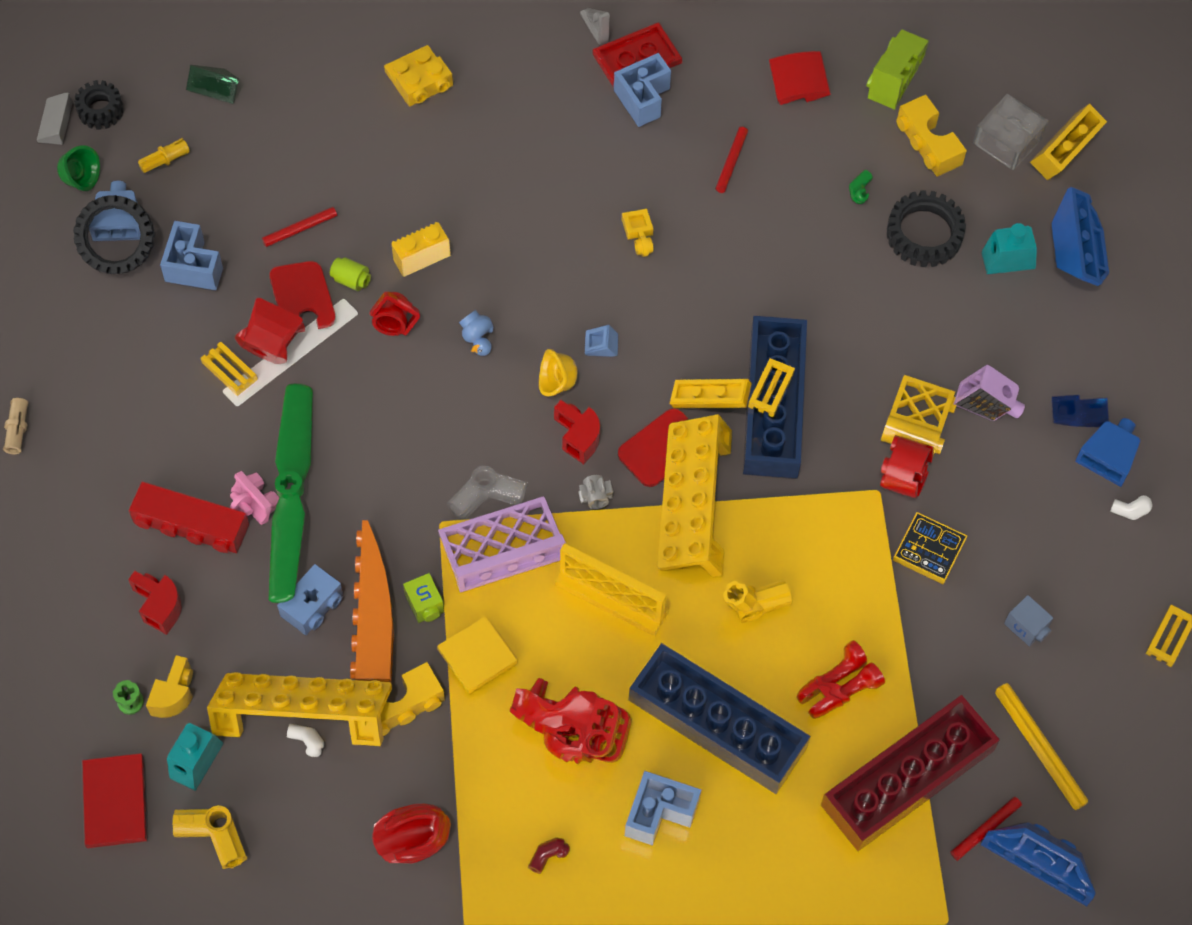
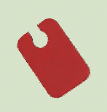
(302, 289)
(647, 450)

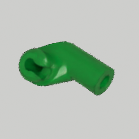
(857, 187)

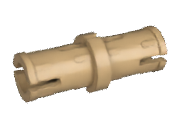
(15, 426)

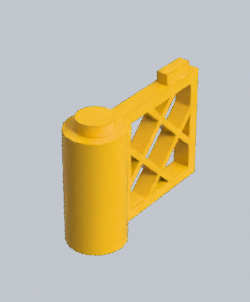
(915, 426)

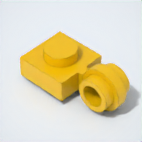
(639, 225)

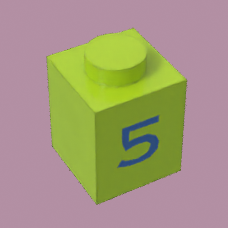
(424, 598)

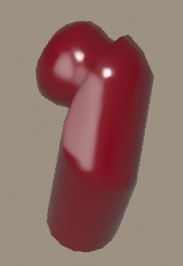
(546, 850)

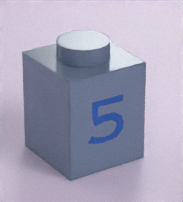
(1029, 621)

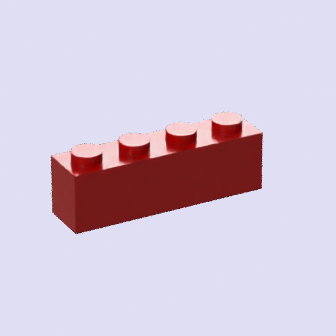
(189, 518)

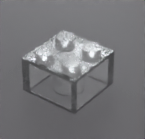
(1010, 131)

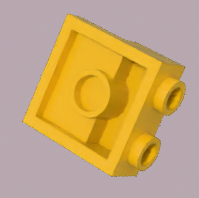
(419, 75)

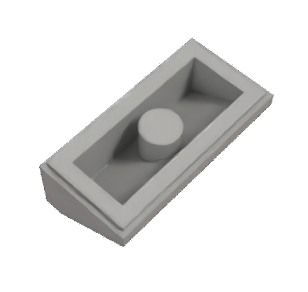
(55, 119)

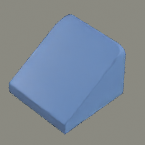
(601, 342)

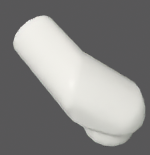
(1134, 509)

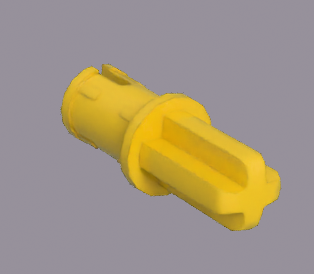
(164, 155)

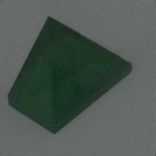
(212, 82)

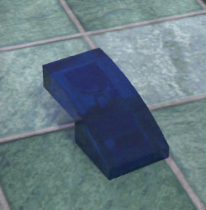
(1080, 413)

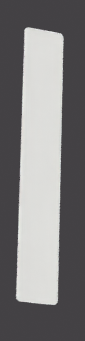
(299, 347)

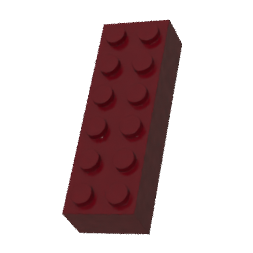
(909, 772)

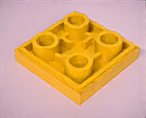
(477, 654)

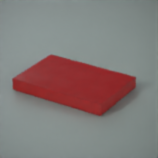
(634, 48)
(114, 800)

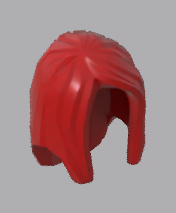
(411, 833)

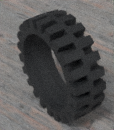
(935, 205)
(82, 228)

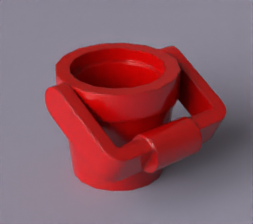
(391, 314)

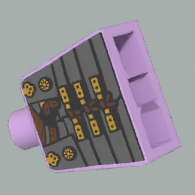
(989, 394)

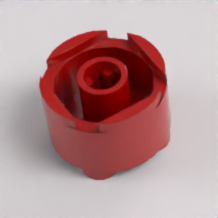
(907, 467)

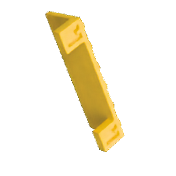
(690, 494)
(301, 698)

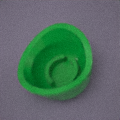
(79, 167)

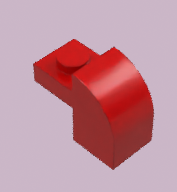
(582, 431)
(162, 603)

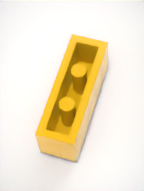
(1068, 142)

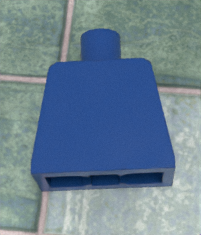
(1111, 451)

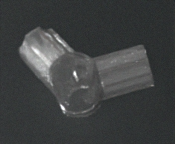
(473, 494)

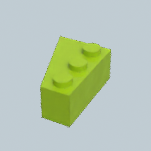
(896, 68)

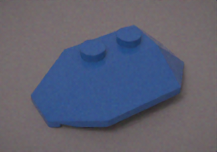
(1080, 238)
(1043, 857)

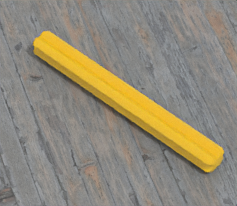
(1041, 746)

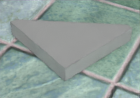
(597, 23)

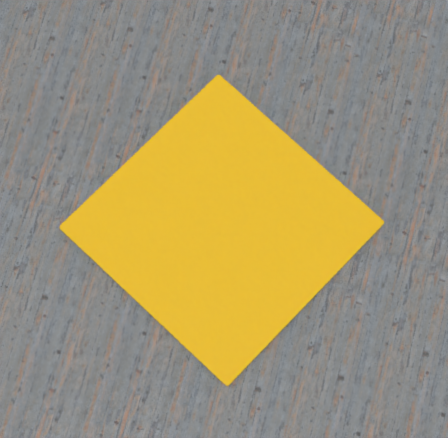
(748, 849)

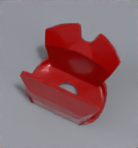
(269, 331)

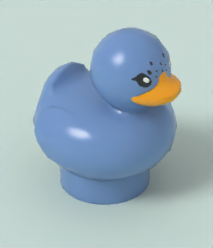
(474, 328)

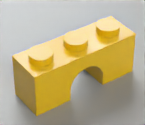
(939, 152)
(422, 695)

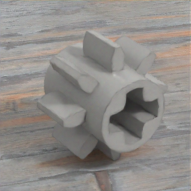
(595, 491)

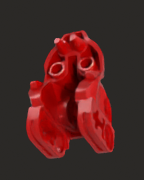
(577, 715)

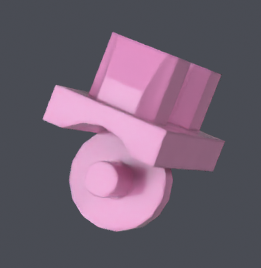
(250, 500)

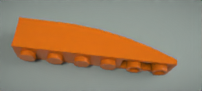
(374, 614)

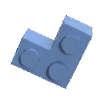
(639, 88)
(187, 262)
(658, 800)

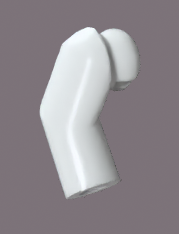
(309, 736)

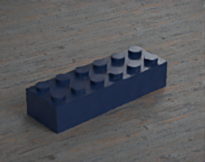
(775, 442)
(718, 718)

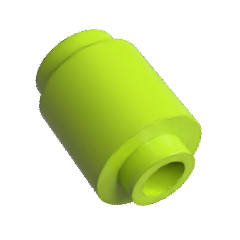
(350, 273)

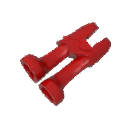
(835, 694)

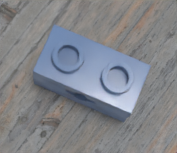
(313, 586)

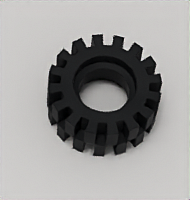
(97, 93)

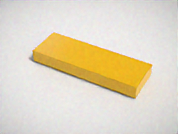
(710, 393)

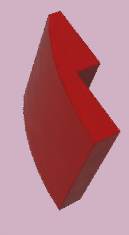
(799, 77)

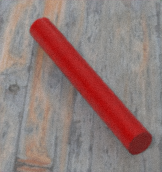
(731, 160)
(299, 226)
(989, 825)

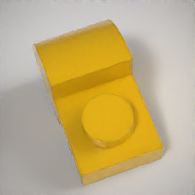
(171, 696)

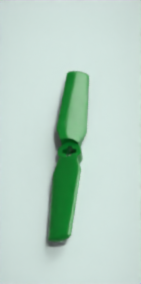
(293, 464)

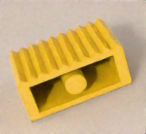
(420, 249)

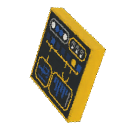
(930, 548)

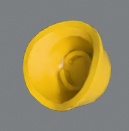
(557, 373)

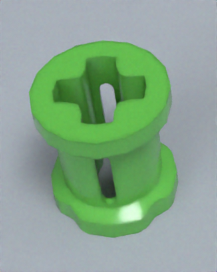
(136, 700)

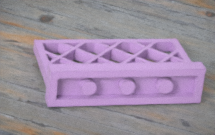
(509, 559)

